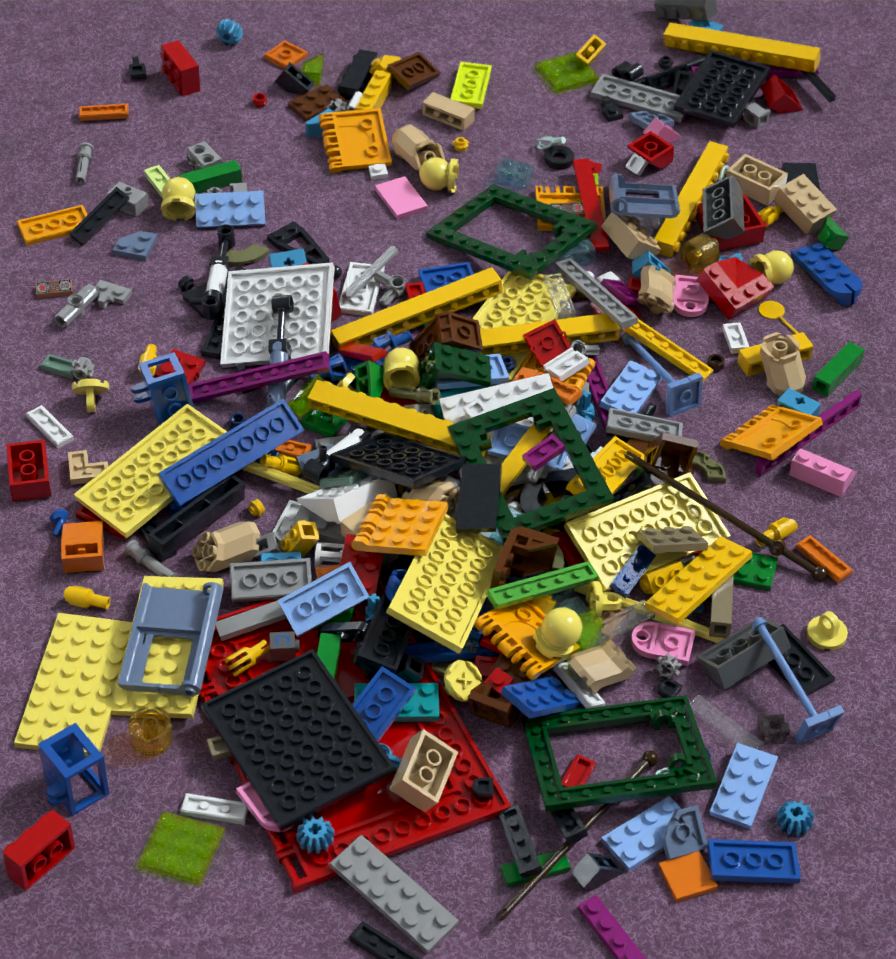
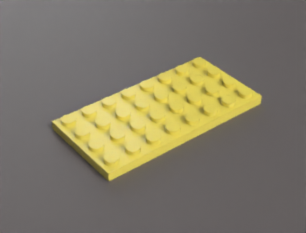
(520, 303)
(130, 489)
(610, 534)
(447, 585)
(165, 663)
(75, 680)

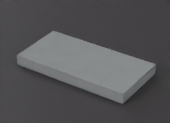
(640, 425)
(268, 579)

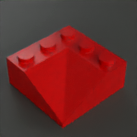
(753, 227)
(734, 285)

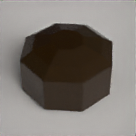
(716, 362)

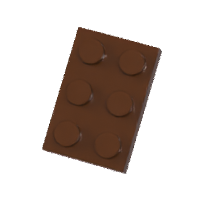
(413, 70)
(314, 102)

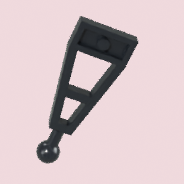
(292, 231)

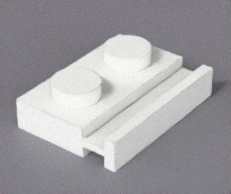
(566, 364)

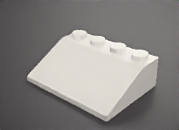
(340, 502)

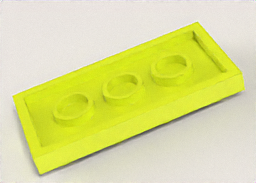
(471, 84)

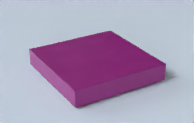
(621, 292)

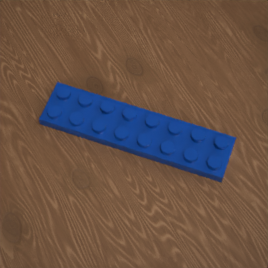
(230, 452)

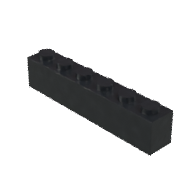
(196, 517)

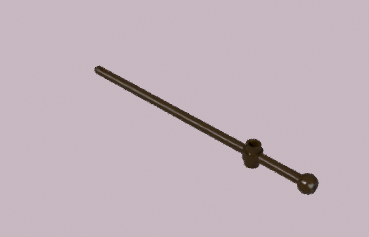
(818, 573)
(649, 759)

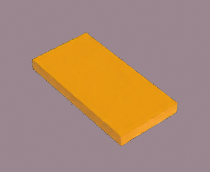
(50, 225)

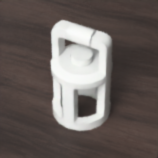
(327, 556)

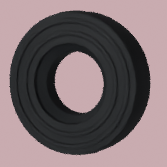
(561, 151)

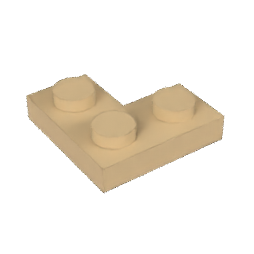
(81, 470)

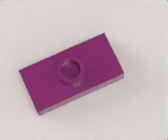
(543, 452)

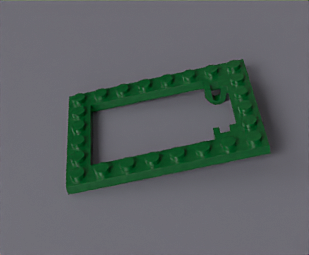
(568, 231)
(546, 410)
(693, 775)

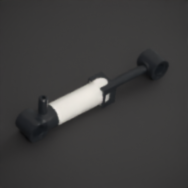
(217, 277)
(322, 466)

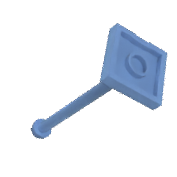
(681, 394)
(817, 723)

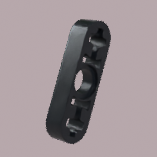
(355, 630)

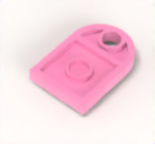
(689, 294)
(663, 639)
(256, 807)

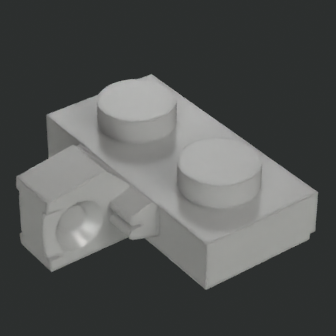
(112, 293)

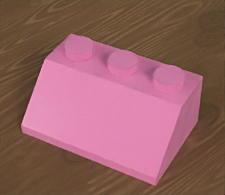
(821, 472)

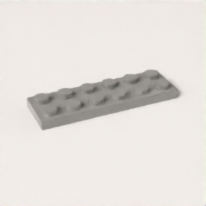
(637, 96)
(394, 894)

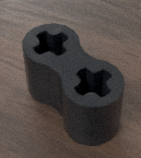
(628, 71)

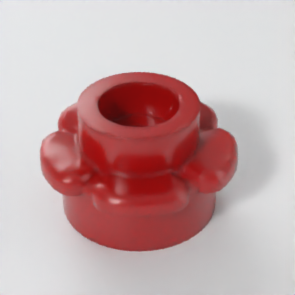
(259, 99)

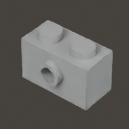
(137, 199)

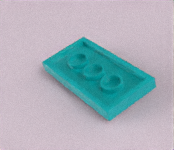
(420, 708)

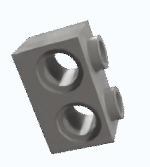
(202, 156)

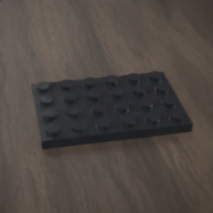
(721, 89)
(398, 460)

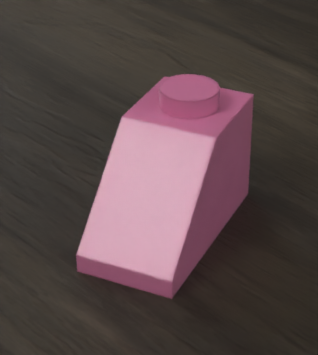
(662, 130)

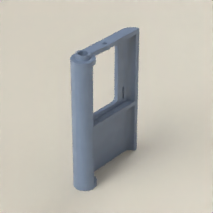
(663, 207)
(172, 615)

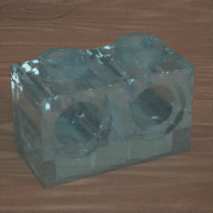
(514, 173)
(582, 253)

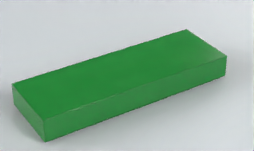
(512, 876)

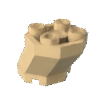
(415, 146)
(657, 290)
(782, 363)
(436, 491)
(226, 546)
(602, 665)

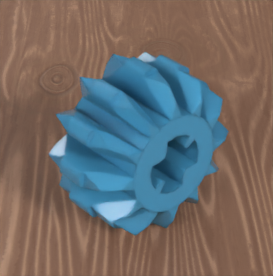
(229, 32)
(795, 817)
(315, 835)

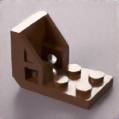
(448, 330)
(670, 455)
(530, 549)
(488, 704)

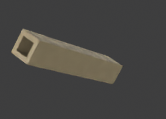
(721, 610)

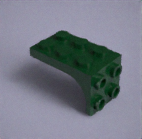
(454, 363)

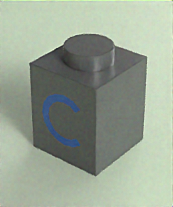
(283, 646)

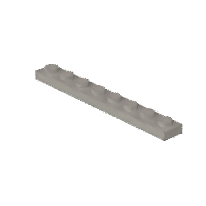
(596, 293)

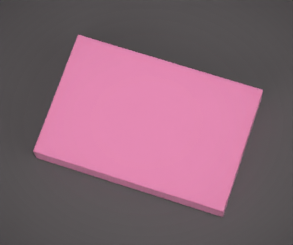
(401, 197)

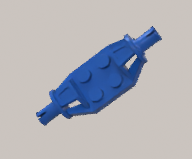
(348, 364)

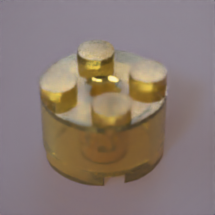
(700, 252)
(150, 731)

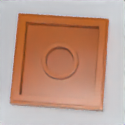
(285, 53)
(687, 876)

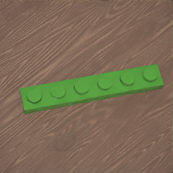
(542, 585)

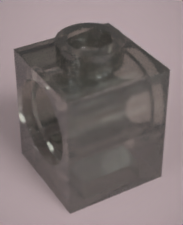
(772, 729)

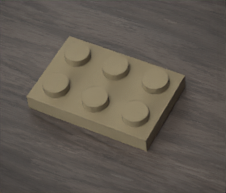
(672, 539)

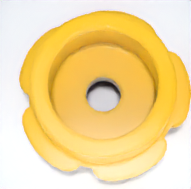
(460, 144)
(256, 508)

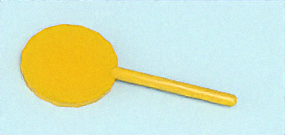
(774, 310)

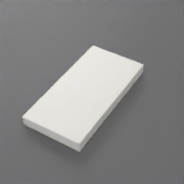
(365, 299)

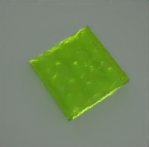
(566, 72)
(181, 848)

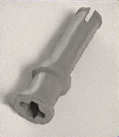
(84, 158)
(144, 557)

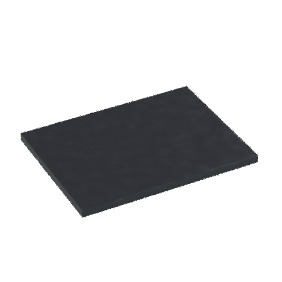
(298, 739)

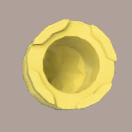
(438, 174)
(178, 199)
(775, 266)
(401, 369)
(558, 633)

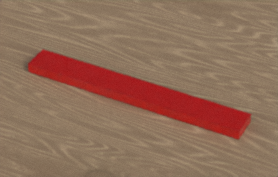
(591, 203)

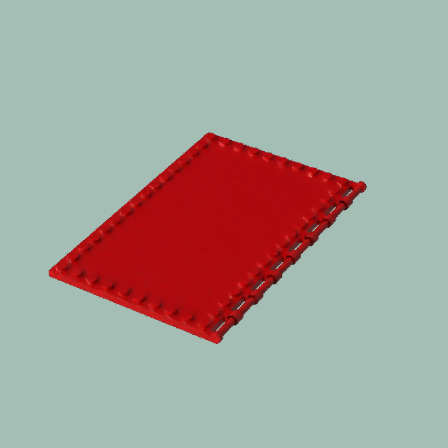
(374, 811)

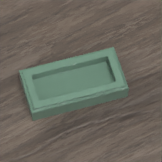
(57, 366)

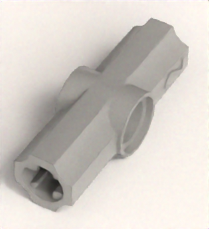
(76, 306)

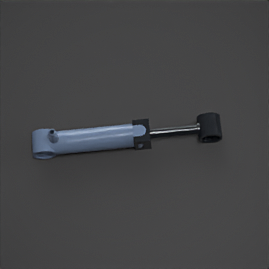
(279, 348)

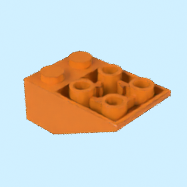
(82, 547)

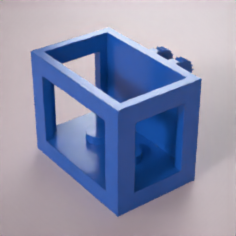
(165, 393)
(64, 758)

